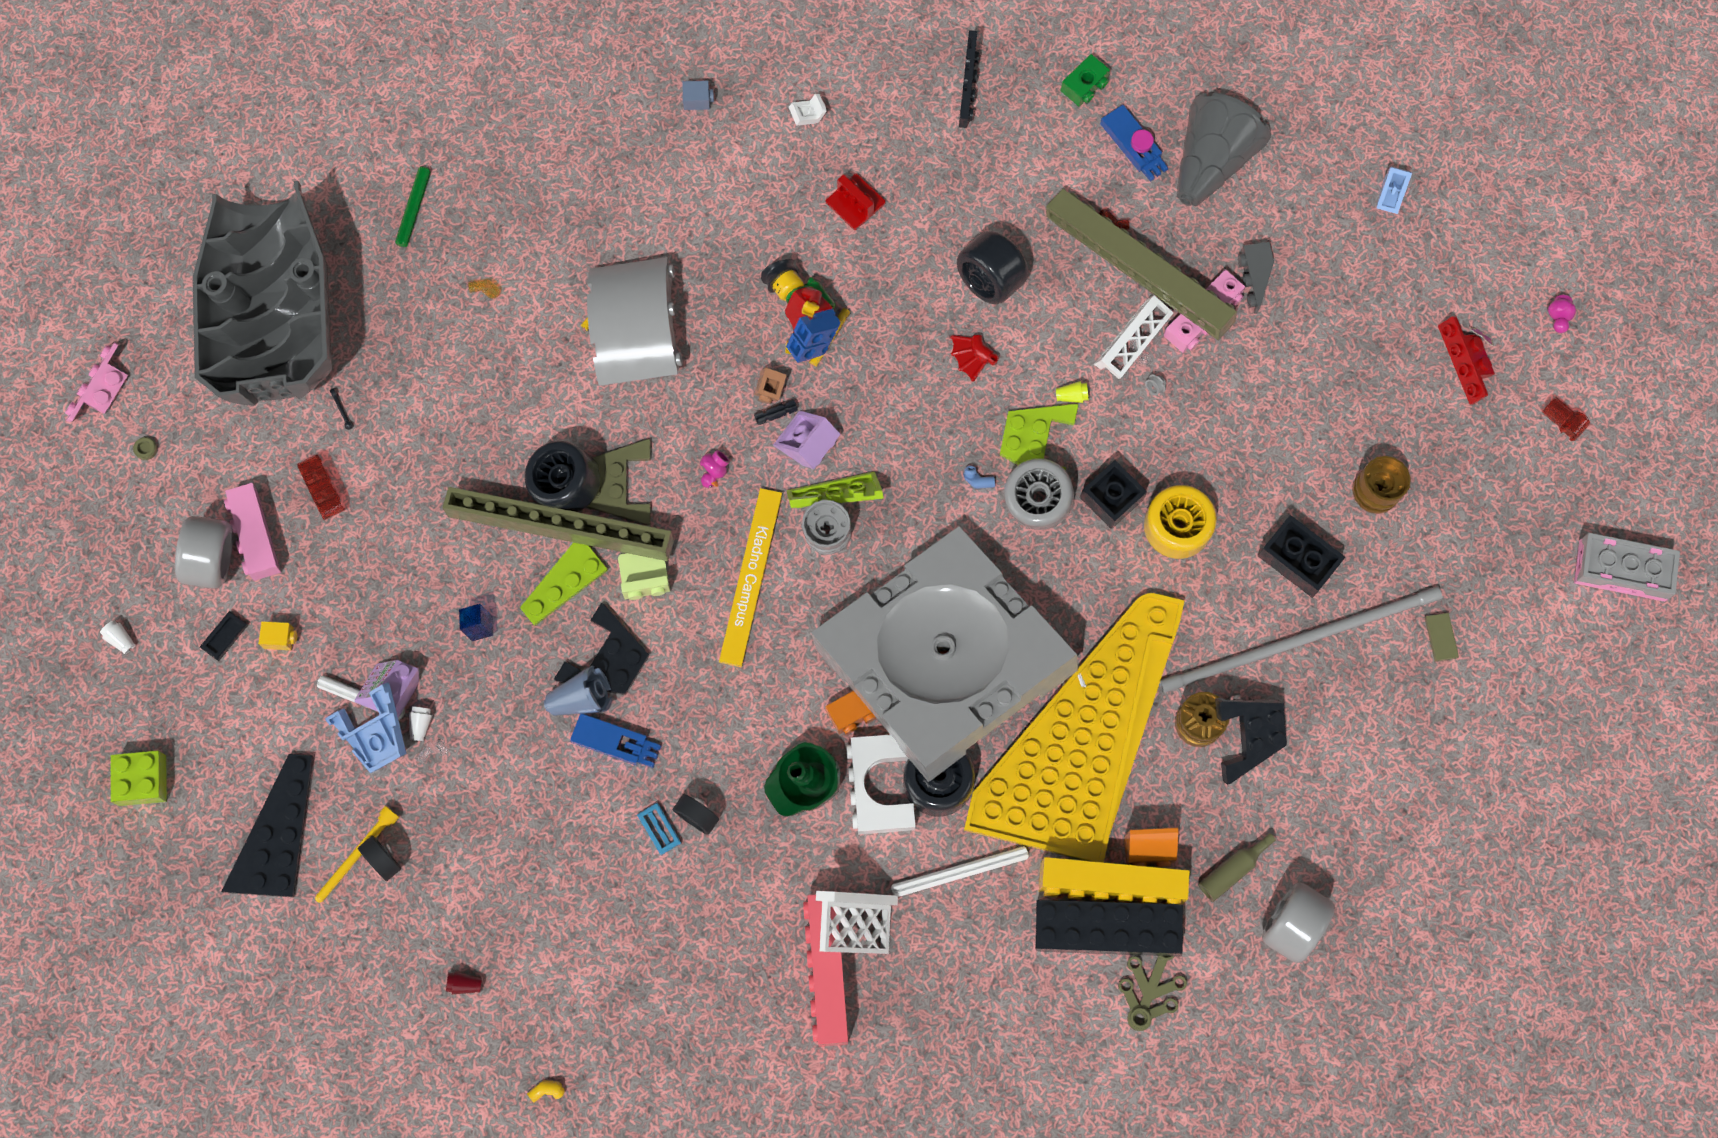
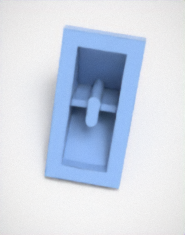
(1393, 189)

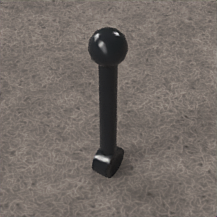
(348, 424)

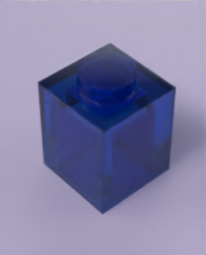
(476, 622)

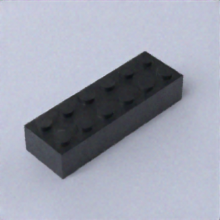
(1109, 928)

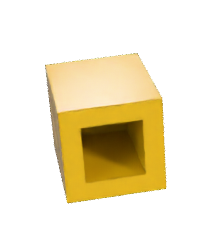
(277, 636)

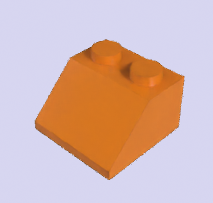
(1151, 847)

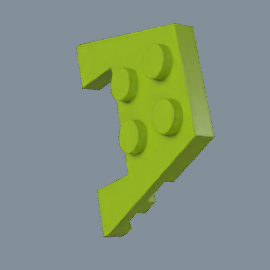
(1028, 431)

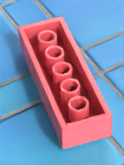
(825, 981)

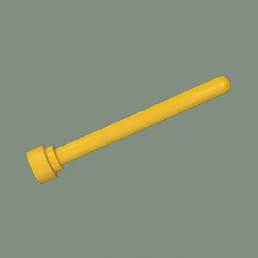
(386, 818)

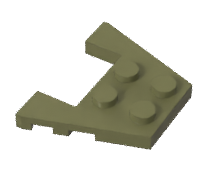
(613, 483)

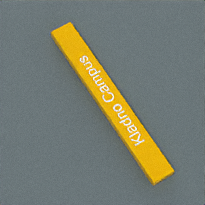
(750, 578)

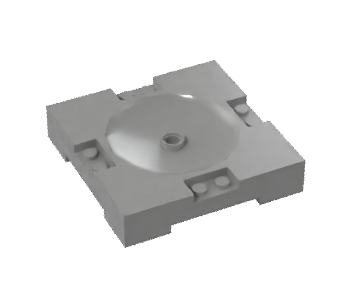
(935, 701)

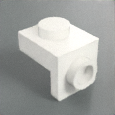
(808, 111)

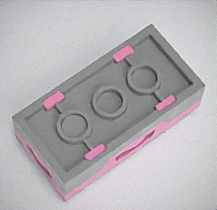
(1627, 567)

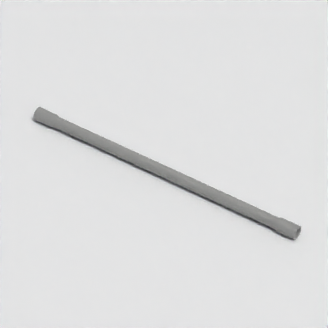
(1179, 680)

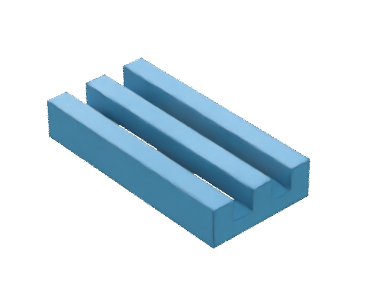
(669, 846)

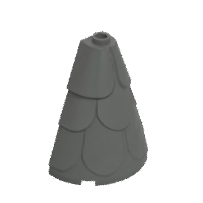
(1217, 144)

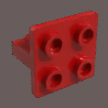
(854, 201)

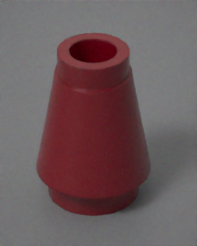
(462, 983)

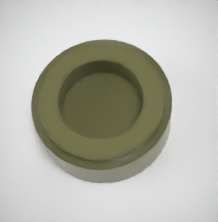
(145, 448)

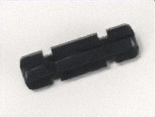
(775, 412)

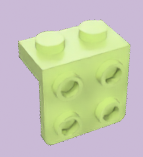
(642, 576)

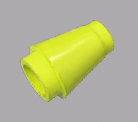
(1073, 392)

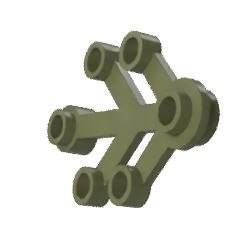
(1149, 991)

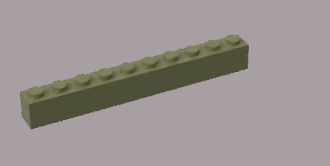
(1141, 264)
(558, 524)

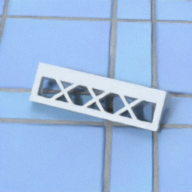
(1127, 332)

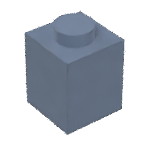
(697, 95)

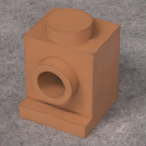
(775, 380)

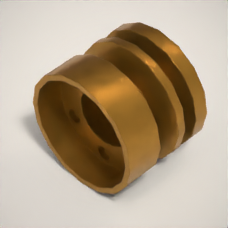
(1392, 480)
(1190, 724)

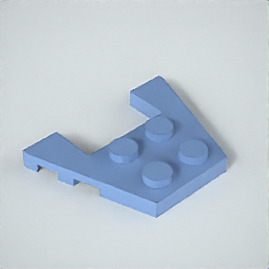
(377, 740)

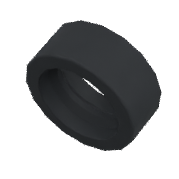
(695, 814)
(379, 858)

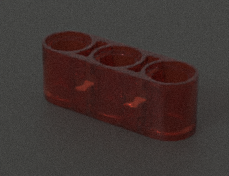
(320, 487)

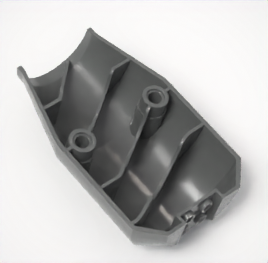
(261, 302)

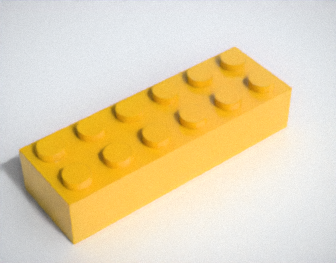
(1112, 881)

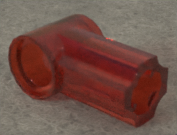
(1570, 422)

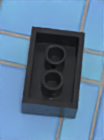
(1301, 556)

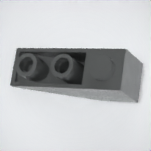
(1258, 263)

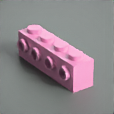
(1185, 333)
(252, 532)

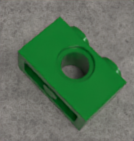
(1089, 70)

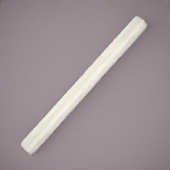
(960, 871)

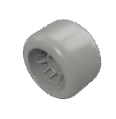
(1037, 476)
(203, 552)
(1298, 922)

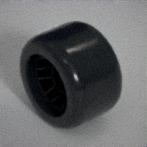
(992, 267)
(562, 476)
(940, 797)

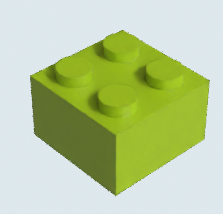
(138, 778)

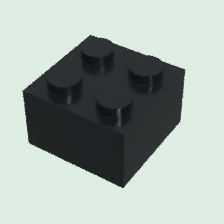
(1113, 494)

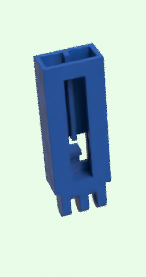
(1121, 127)
(606, 737)

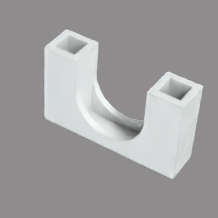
(870, 815)

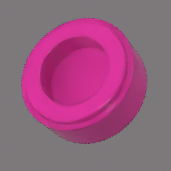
(1142, 141)

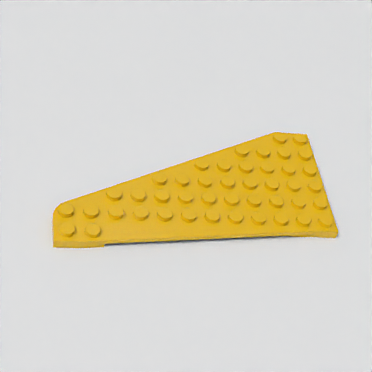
(1074, 760)

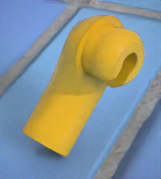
(546, 1087)

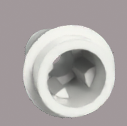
(117, 636)
(418, 723)

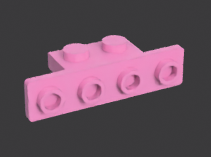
(101, 387)

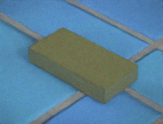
(1441, 637)

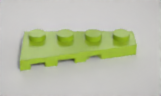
(842, 490)
(566, 579)

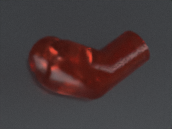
(1120, 223)

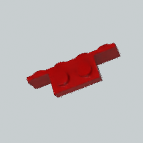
(1468, 359)

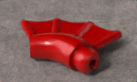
(972, 354)

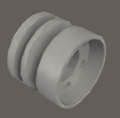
(826, 514)

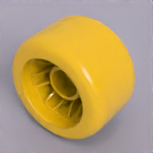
(1187, 507)

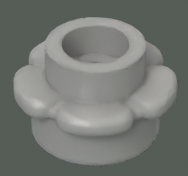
(1158, 382)

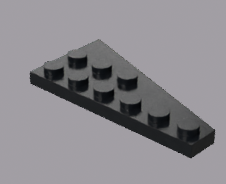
(273, 848)

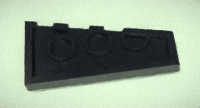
(970, 77)

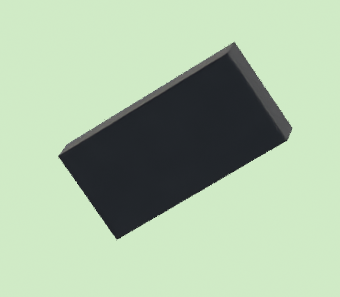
(223, 636)

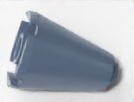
(580, 694)

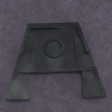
(618, 658)
(1260, 729)

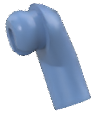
(976, 481)

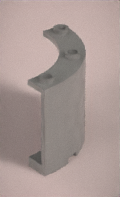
(632, 321)

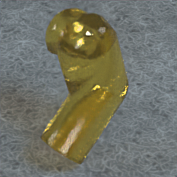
(485, 286)

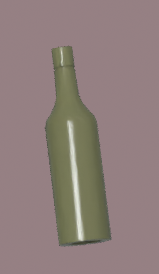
(1233, 869)

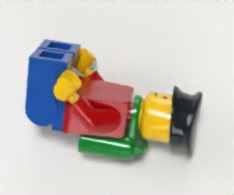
(807, 309)

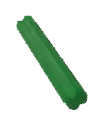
(412, 207)

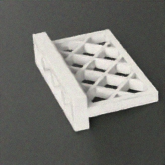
(861, 902)

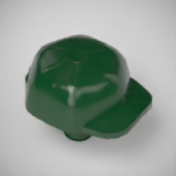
(803, 780)

